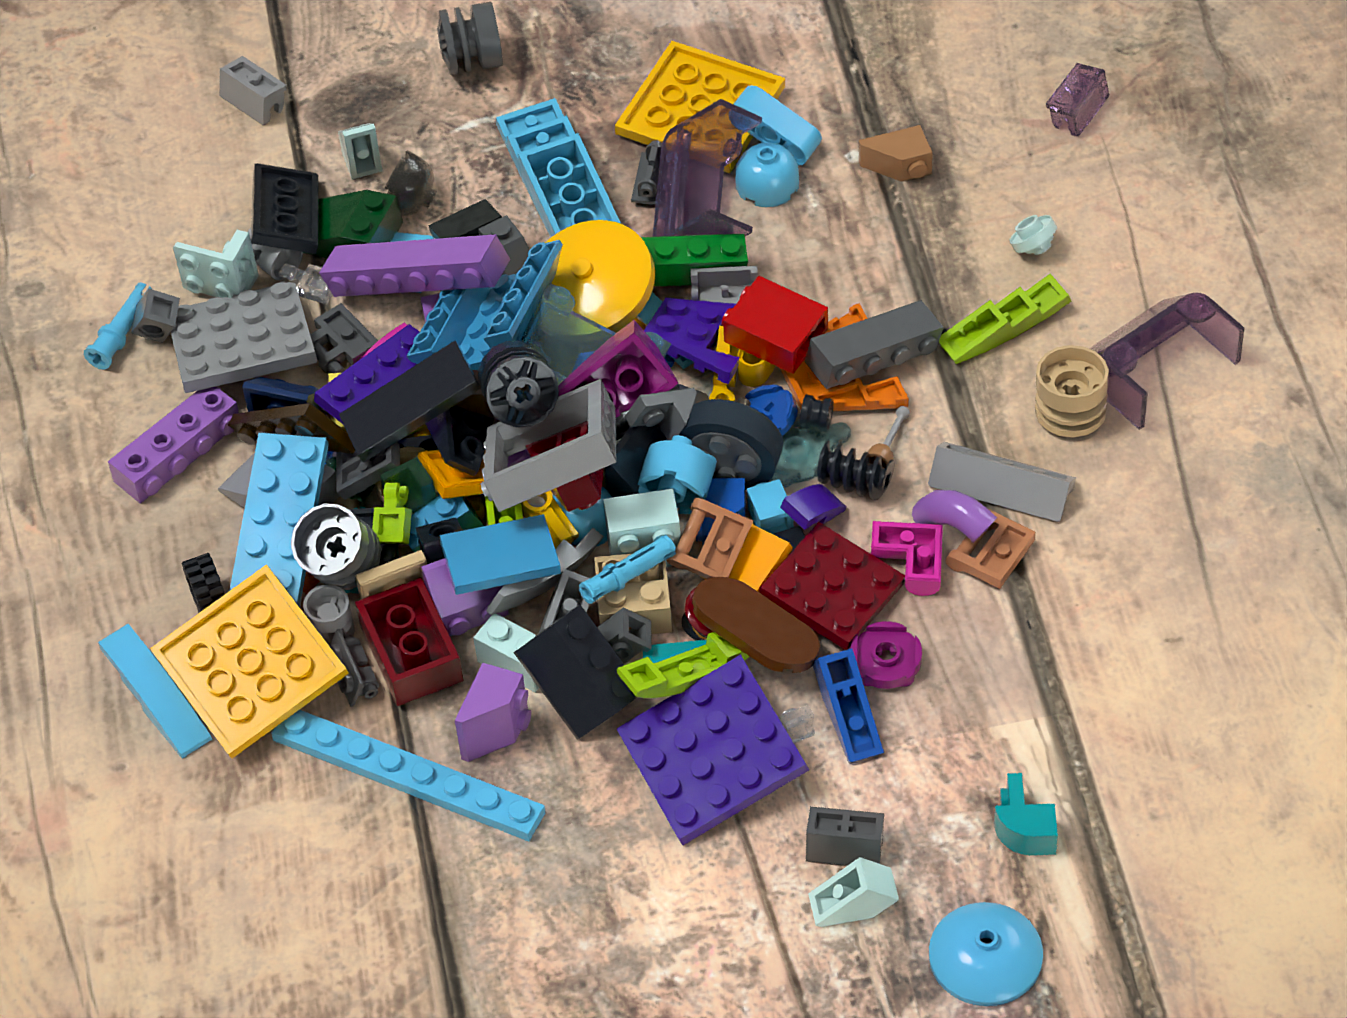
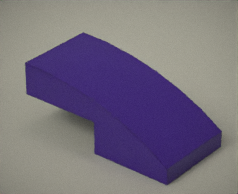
(812, 505)

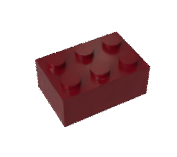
(409, 641)

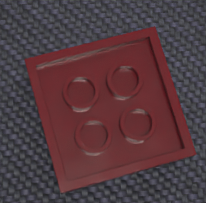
(832, 585)

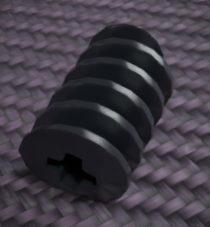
(854, 472)

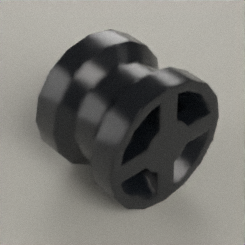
(816, 413)

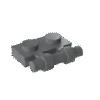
(345, 334)

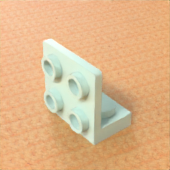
(217, 272)

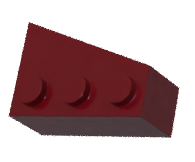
(580, 492)

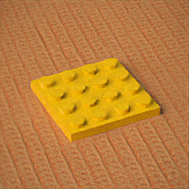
(683, 85)
(249, 661)

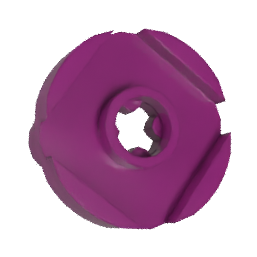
(892, 672)

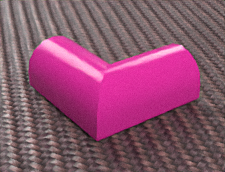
(918, 545)

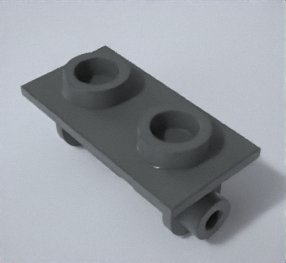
(647, 175)
(360, 679)

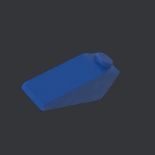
(848, 705)

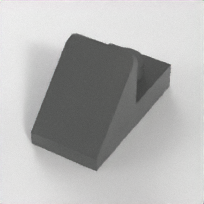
(666, 408)

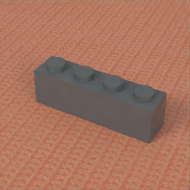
(873, 344)

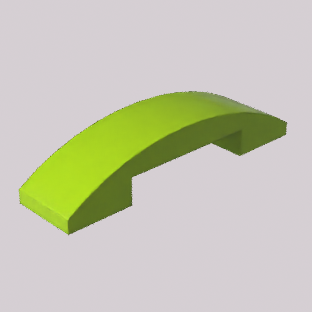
(677, 672)

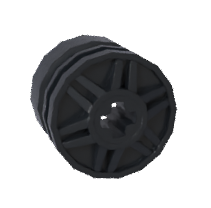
(513, 366)

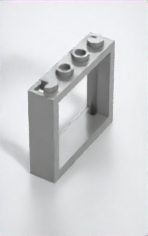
(558, 465)

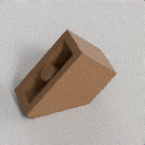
(897, 154)

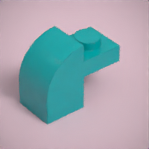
(1023, 827)

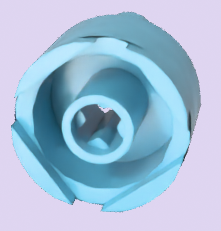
(678, 467)

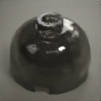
(412, 184)

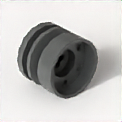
(470, 38)
(326, 532)

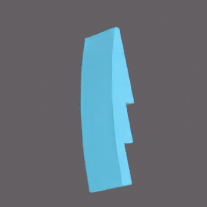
(155, 691)

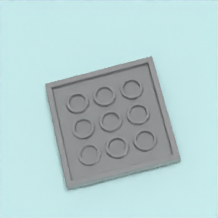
(241, 337)

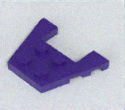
(693, 330)

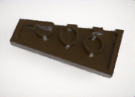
(291, 420)

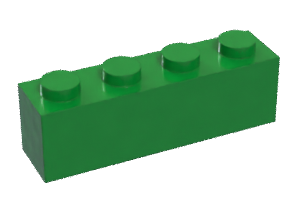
(679, 254)

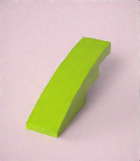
(1003, 321)

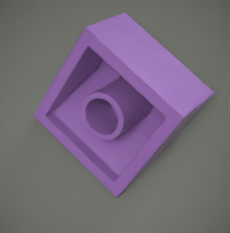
(461, 610)
(492, 712)

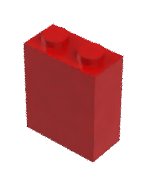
(774, 323)

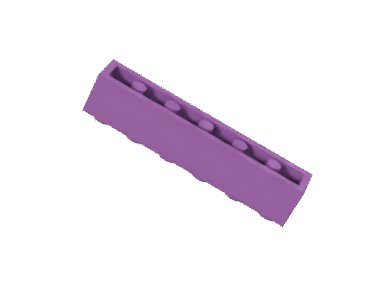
(415, 266)

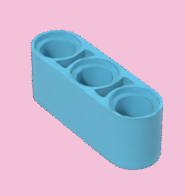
(779, 124)

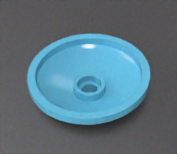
(983, 971)

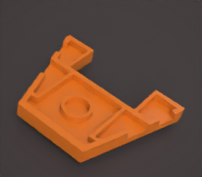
(853, 395)

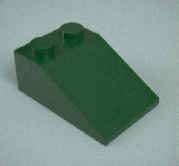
(356, 219)

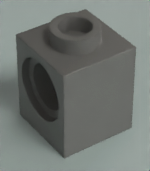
(155, 315)

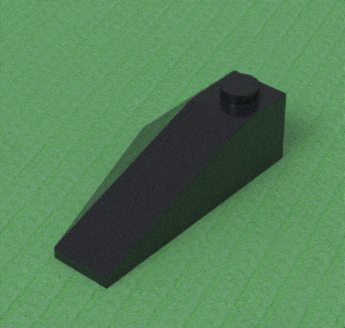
(460, 438)

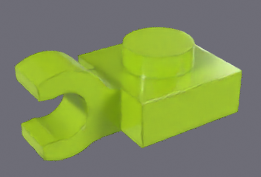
(393, 520)

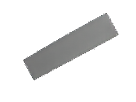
(569, 558)

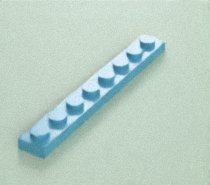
(410, 774)

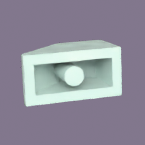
(360, 150)
(854, 894)

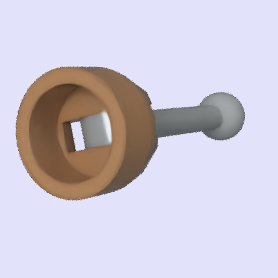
(884, 449)

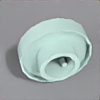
(1033, 234)

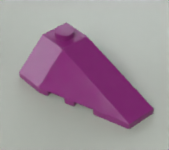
(627, 366)

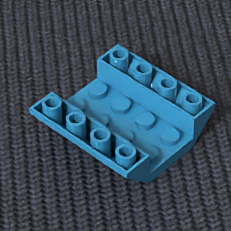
(488, 315)

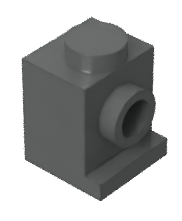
(624, 641)

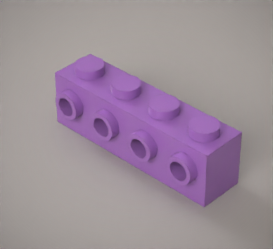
(173, 443)

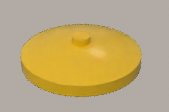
(605, 271)

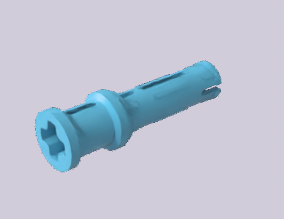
(112, 336)

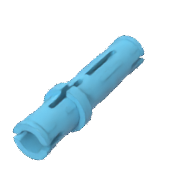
(617, 575)

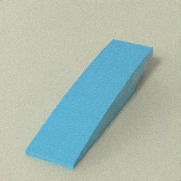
(554, 167)

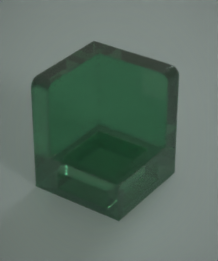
(417, 479)

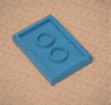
(500, 554)

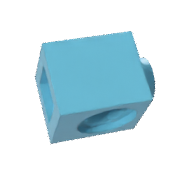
(764, 507)

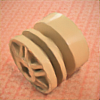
(1071, 391)

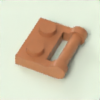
(721, 545)
(998, 555)

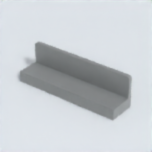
(1000, 481)

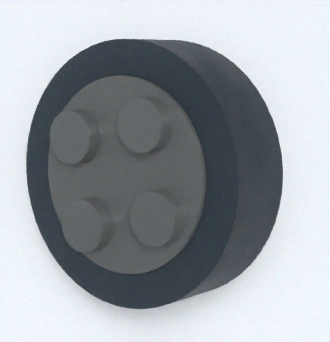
(738, 438)

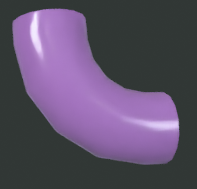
(955, 510)

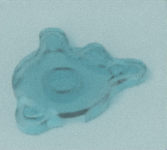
(802, 451)

